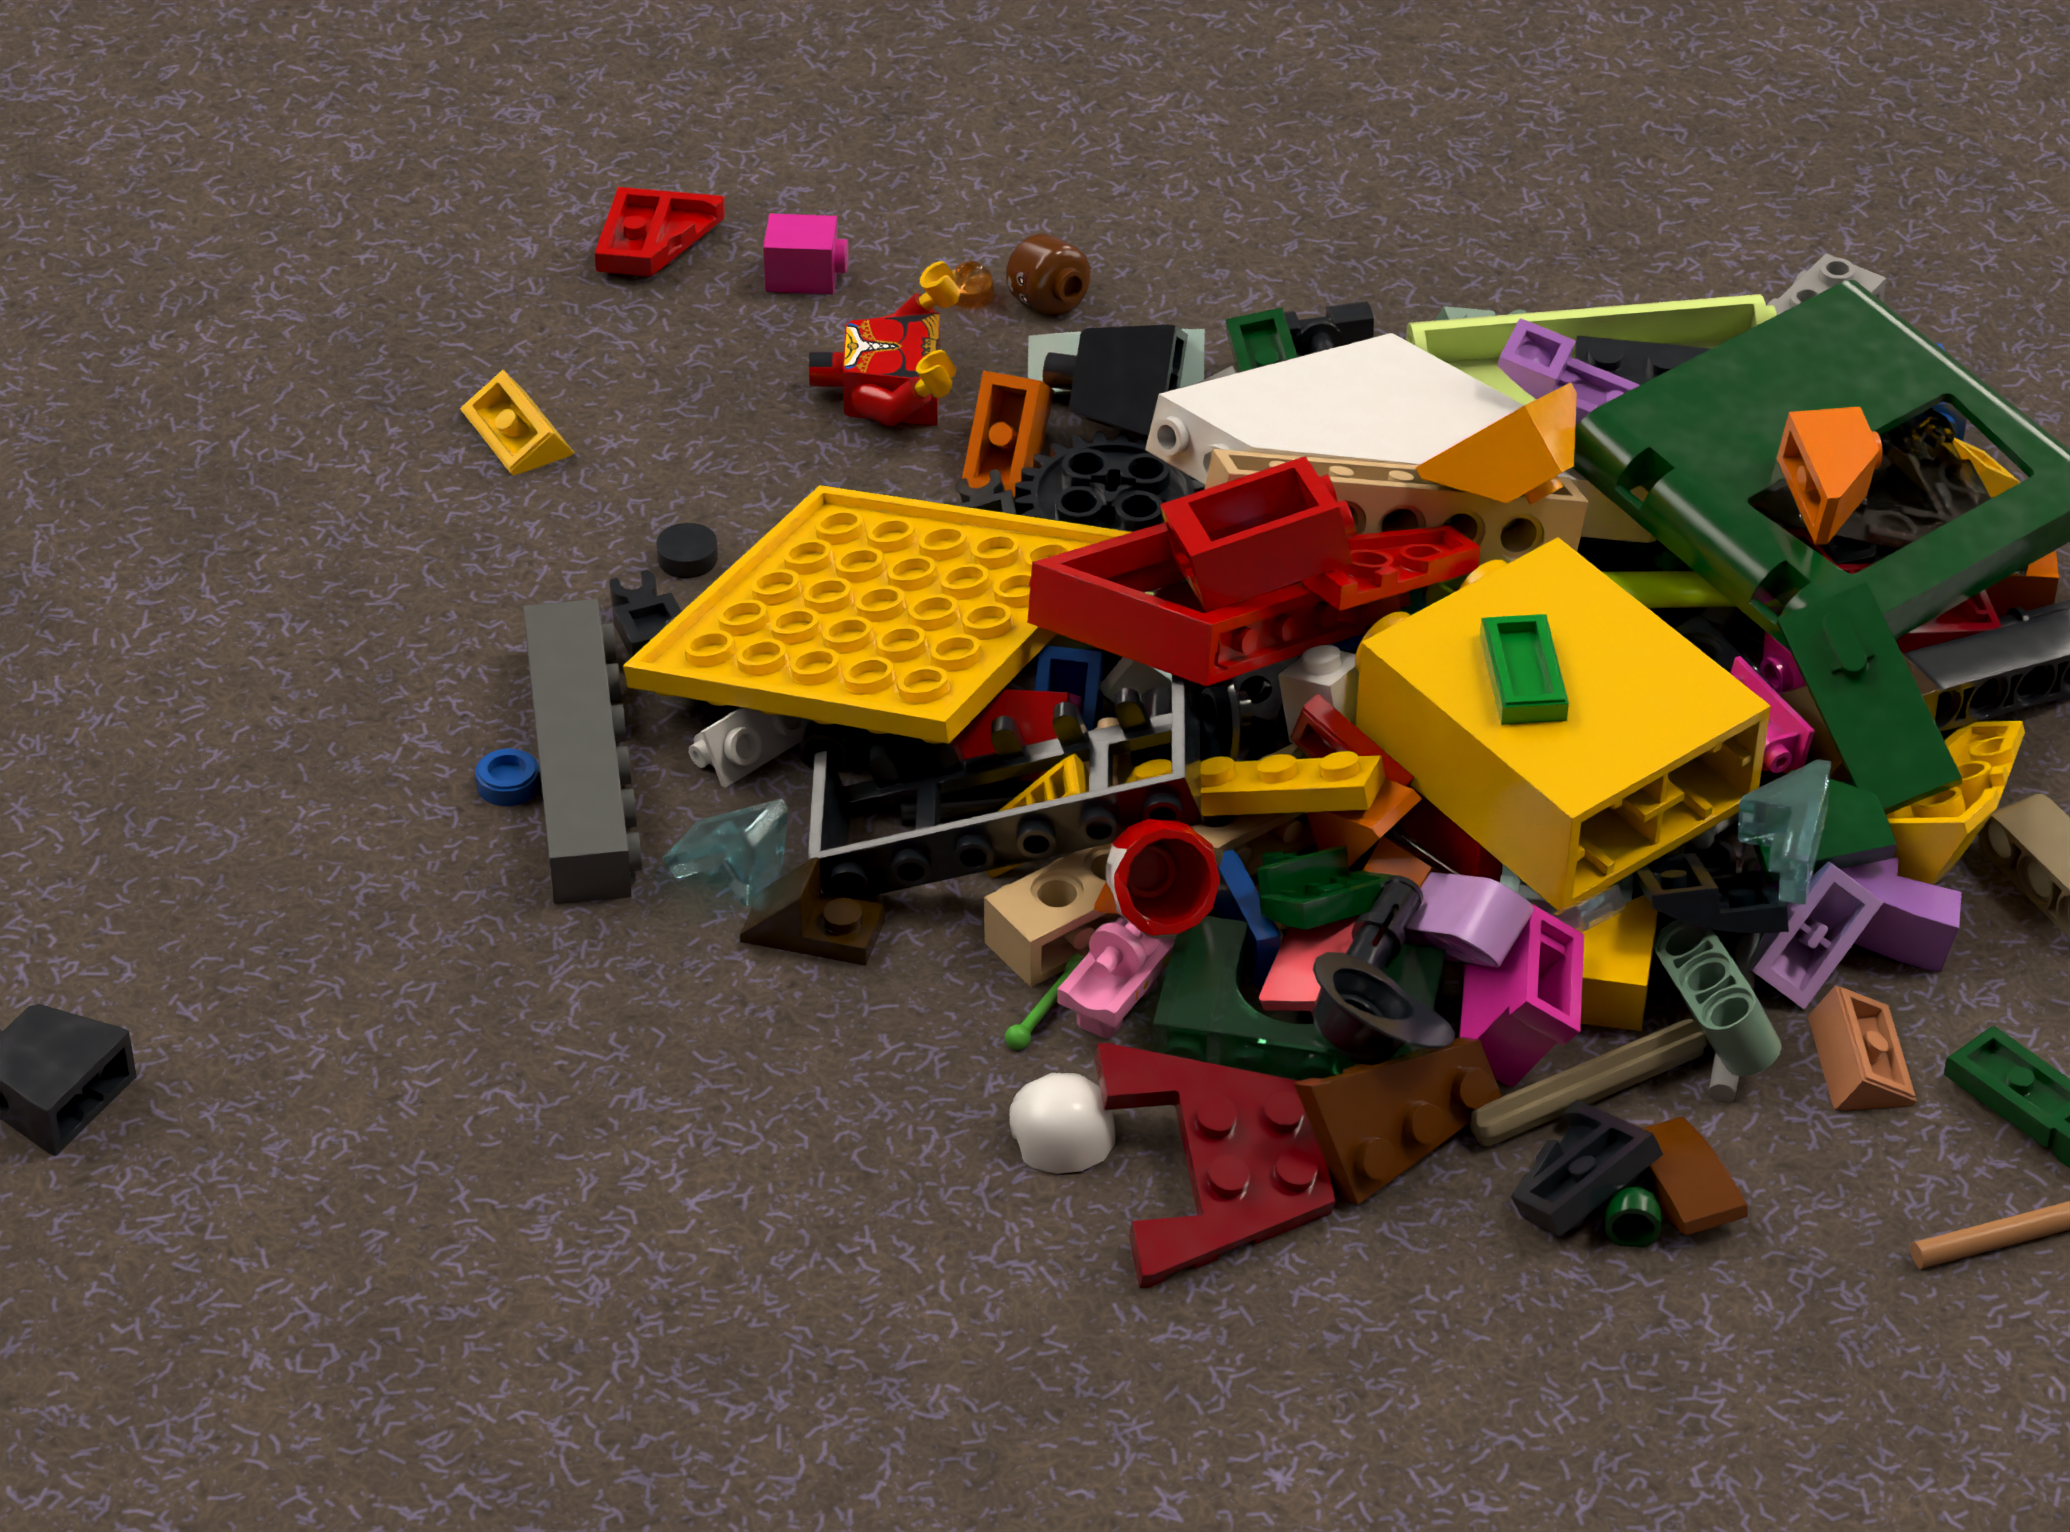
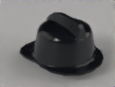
(1369, 1013)

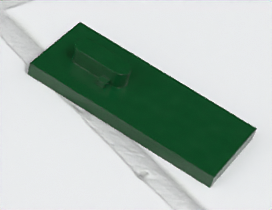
(1869, 698)

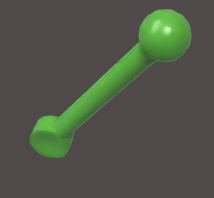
(1019, 1036)

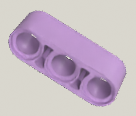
(1469, 918)

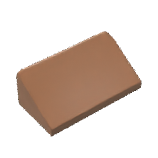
(1860, 1052)

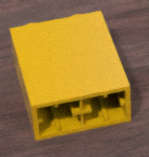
(1649, 744)

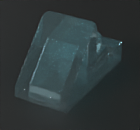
(1791, 821)
(738, 844)

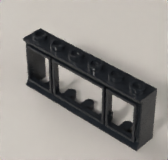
(1010, 835)

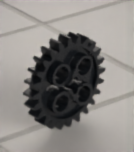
(1101, 484)

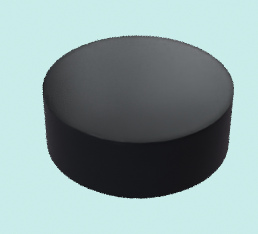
(687, 550)

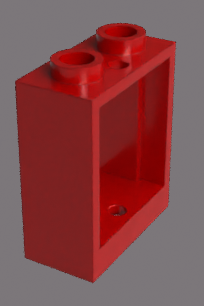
(1259, 533)

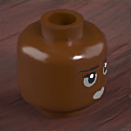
(1048, 274)

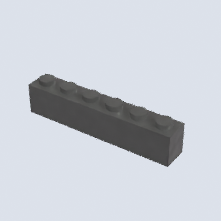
(578, 752)

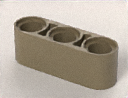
(2033, 850)

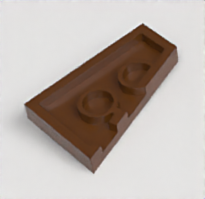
(1394, 1112)

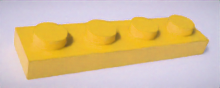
(1281, 783)

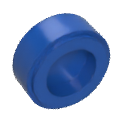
(507, 777)

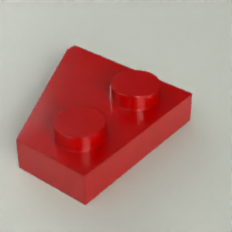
(653, 228)

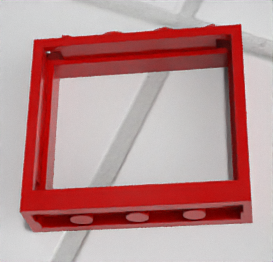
(1102, 601)

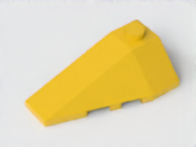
(1941, 827)

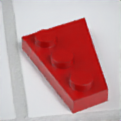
(1396, 564)

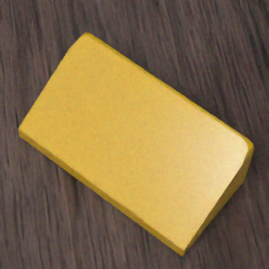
(514, 426)

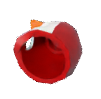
(1160, 877)

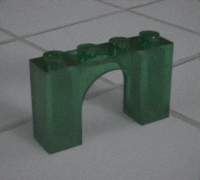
(1210, 1022)

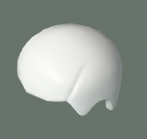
(1062, 1123)

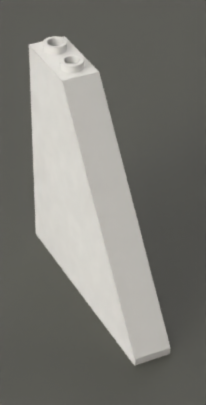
(1351, 403)

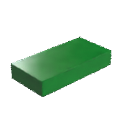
(1524, 669)

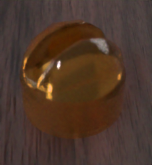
(974, 285)

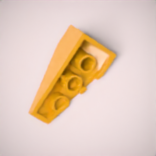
(1514, 453)

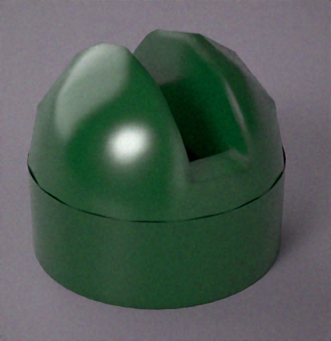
(1633, 1218)

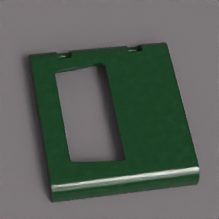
(1711, 441)

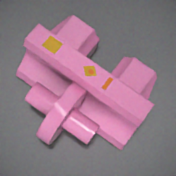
(1114, 976)

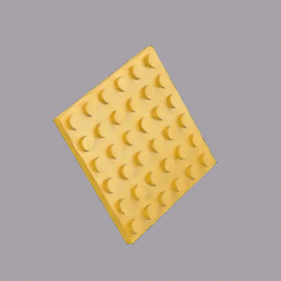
(866, 615)

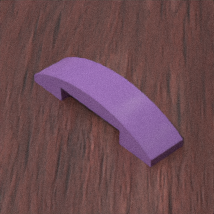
(1543, 362)

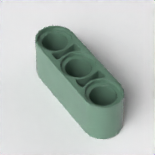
(1718, 997)

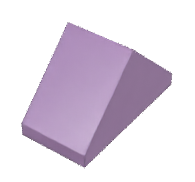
(1817, 935)

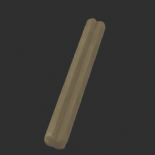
(1587, 1082)

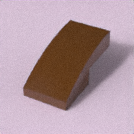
(1692, 1180)

